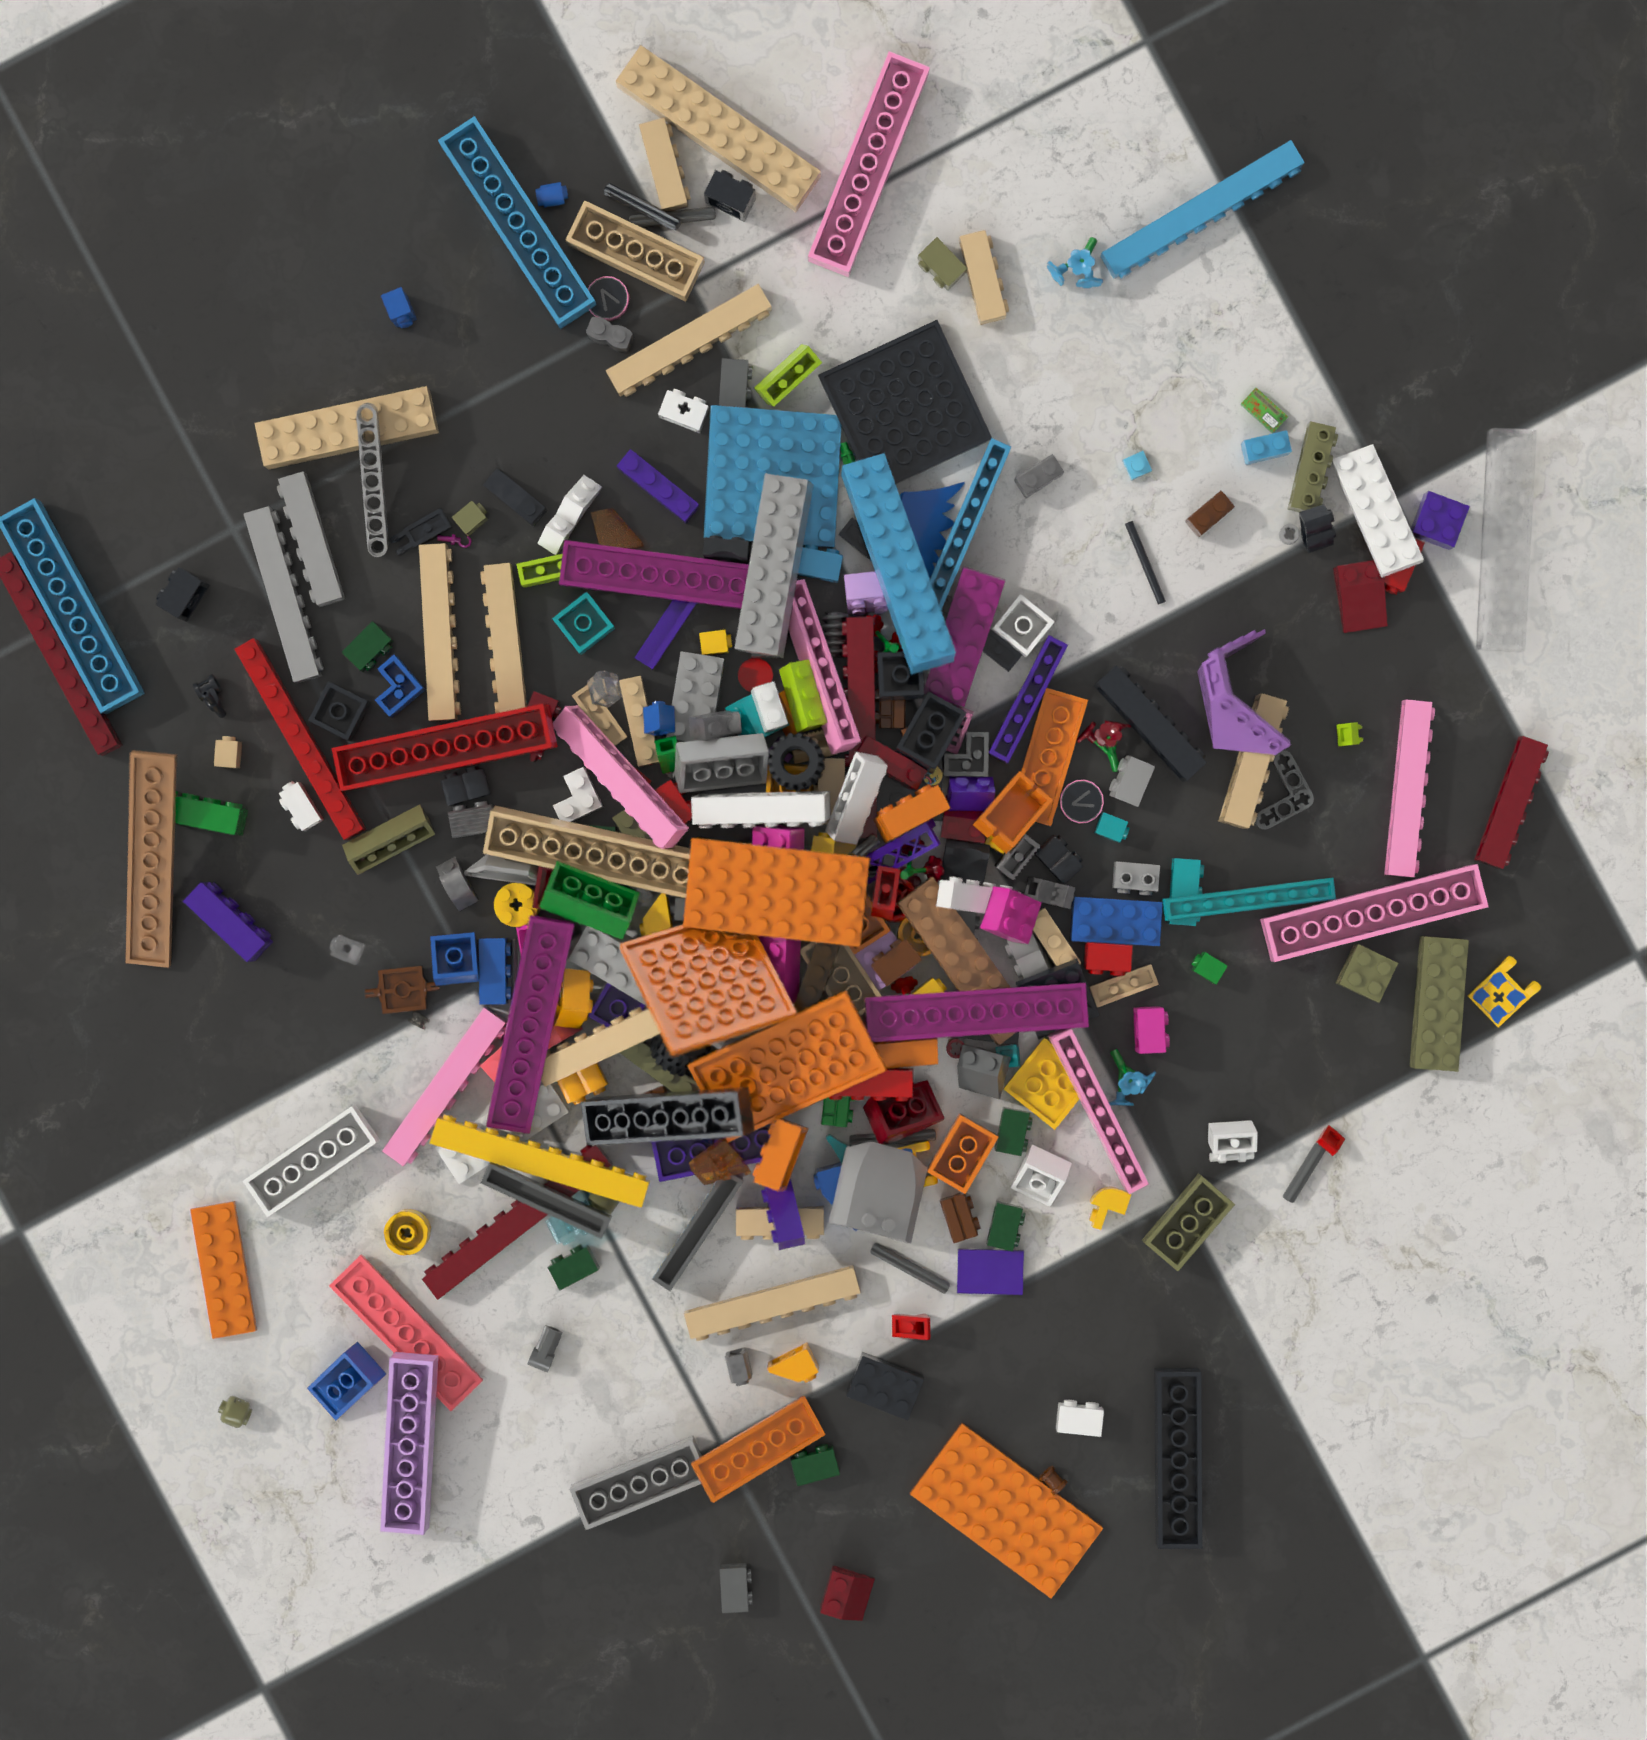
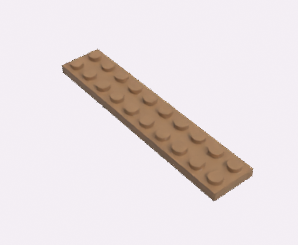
(150, 858)

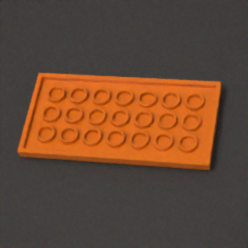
(776, 892)
(794, 1060)
(1006, 1510)

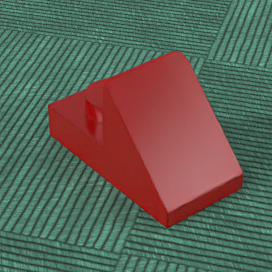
(911, 1326)

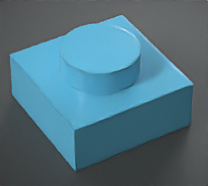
(1137, 465)

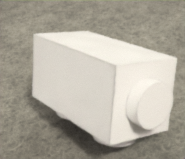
(300, 806)

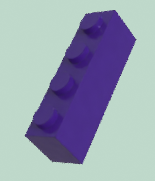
(658, 486)
(784, 1216)

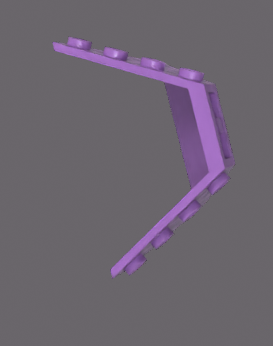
(1229, 719)

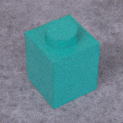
(1112, 827)

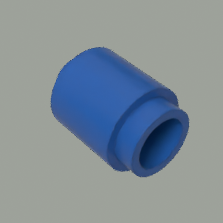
(551, 194)

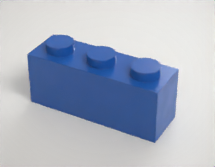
(494, 971)

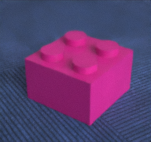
(1010, 915)
(1150, 1029)

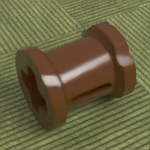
(1053, 1480)

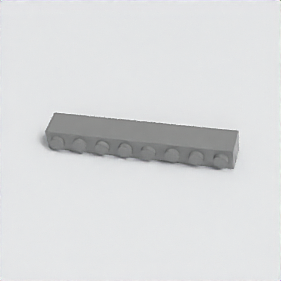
(283, 595)

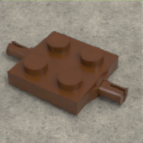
(402, 989)

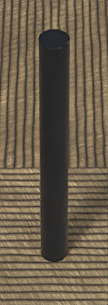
(1145, 562)

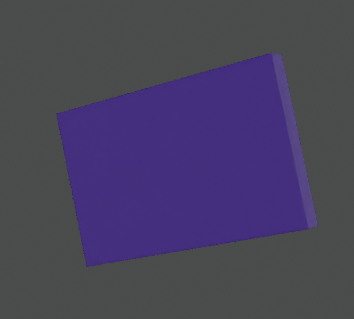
(990, 1271)

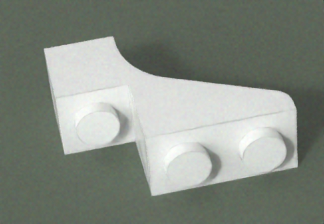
(569, 513)

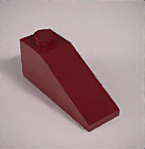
(899, 767)

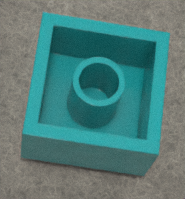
(583, 623)

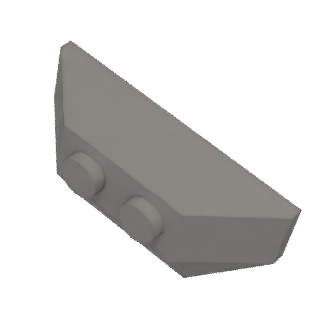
(504, 870)

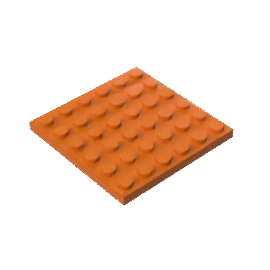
(706, 985)

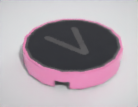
(610, 297)
(1081, 801)

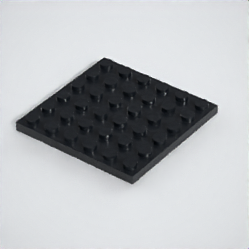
(906, 403)

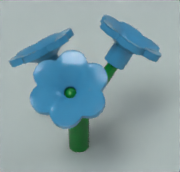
(1080, 263)
(1130, 1083)

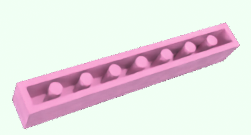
(812, 645)
(619, 777)
(1408, 788)
(444, 1086)
(1098, 1110)

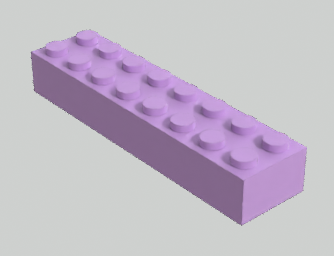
(409, 1443)

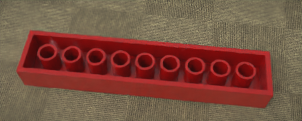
(444, 747)

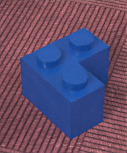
(403, 687)

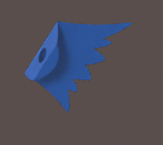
(926, 520)

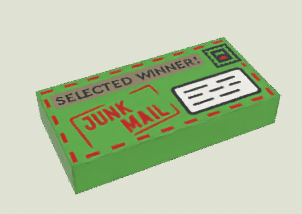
(1264, 410)

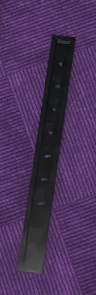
(994, 647)

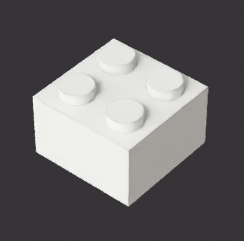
(1023, 625)

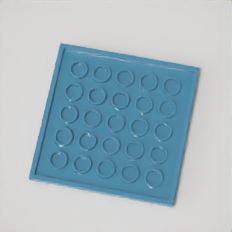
(774, 442)

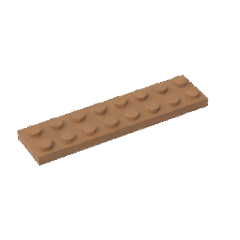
(952, 943)

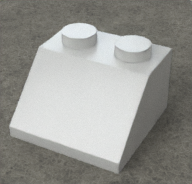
(1041, 1175)

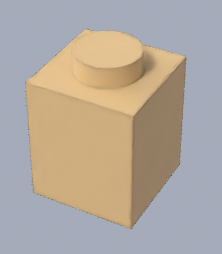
(227, 752)

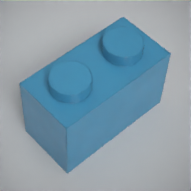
(1266, 447)
(820, 564)

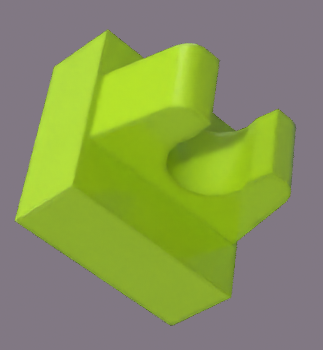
(1348, 734)

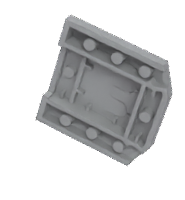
(879, 1191)

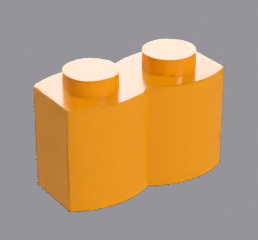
(582, 1083)

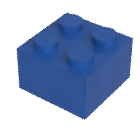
(454, 959)

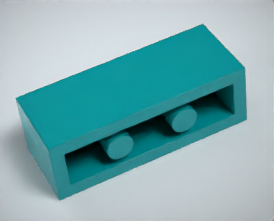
(1185, 882)

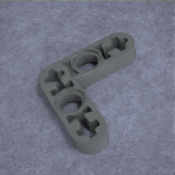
(1293, 791)

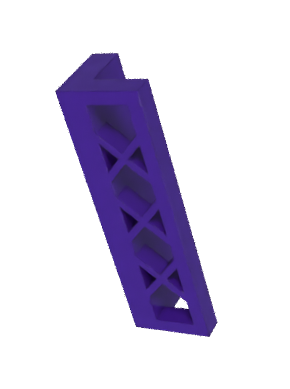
(664, 632)
(899, 842)

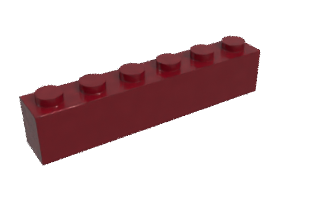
(1511, 802)

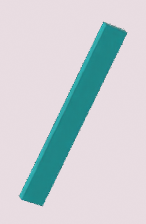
(1249, 899)

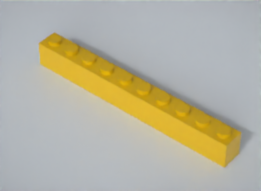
(540, 1161)

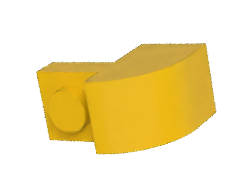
(1108, 1199)

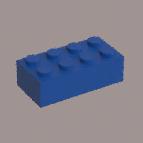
(1116, 921)

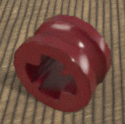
(949, 1047)

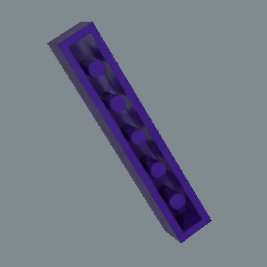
(1027, 699)

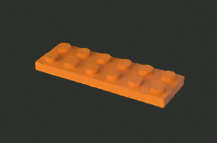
(1053, 746)
(223, 1269)
(757, 1449)

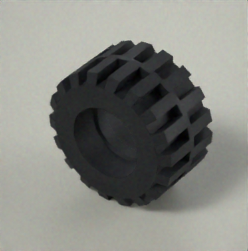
(788, 744)
(678, 1063)

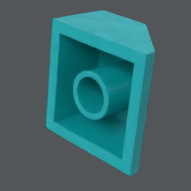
(749, 717)

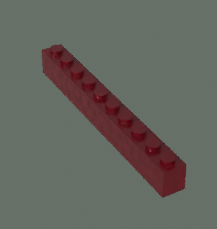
(28, 604)
(860, 690)
(495, 1237)

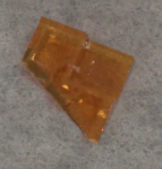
(613, 531)
(718, 1163)

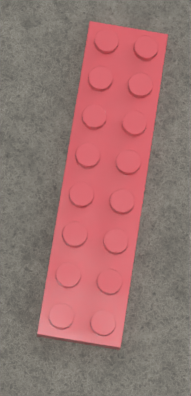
(403, 1328)

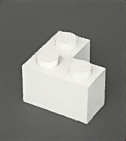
(583, 799)

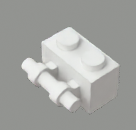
(1232, 1141)

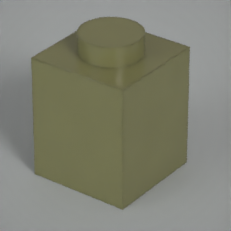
(470, 517)

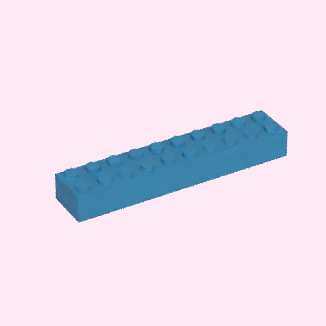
(517, 222)
(898, 563)
(70, 606)

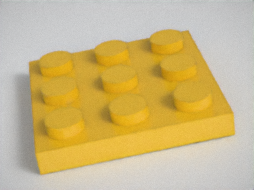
(1043, 1085)

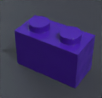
(970, 793)

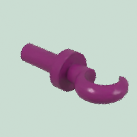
(453, 540)

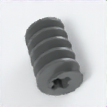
(834, 632)

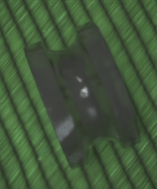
(419, 1020)

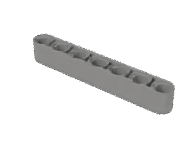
(372, 490)

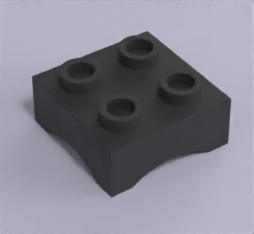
(727, 550)
(965, 860)

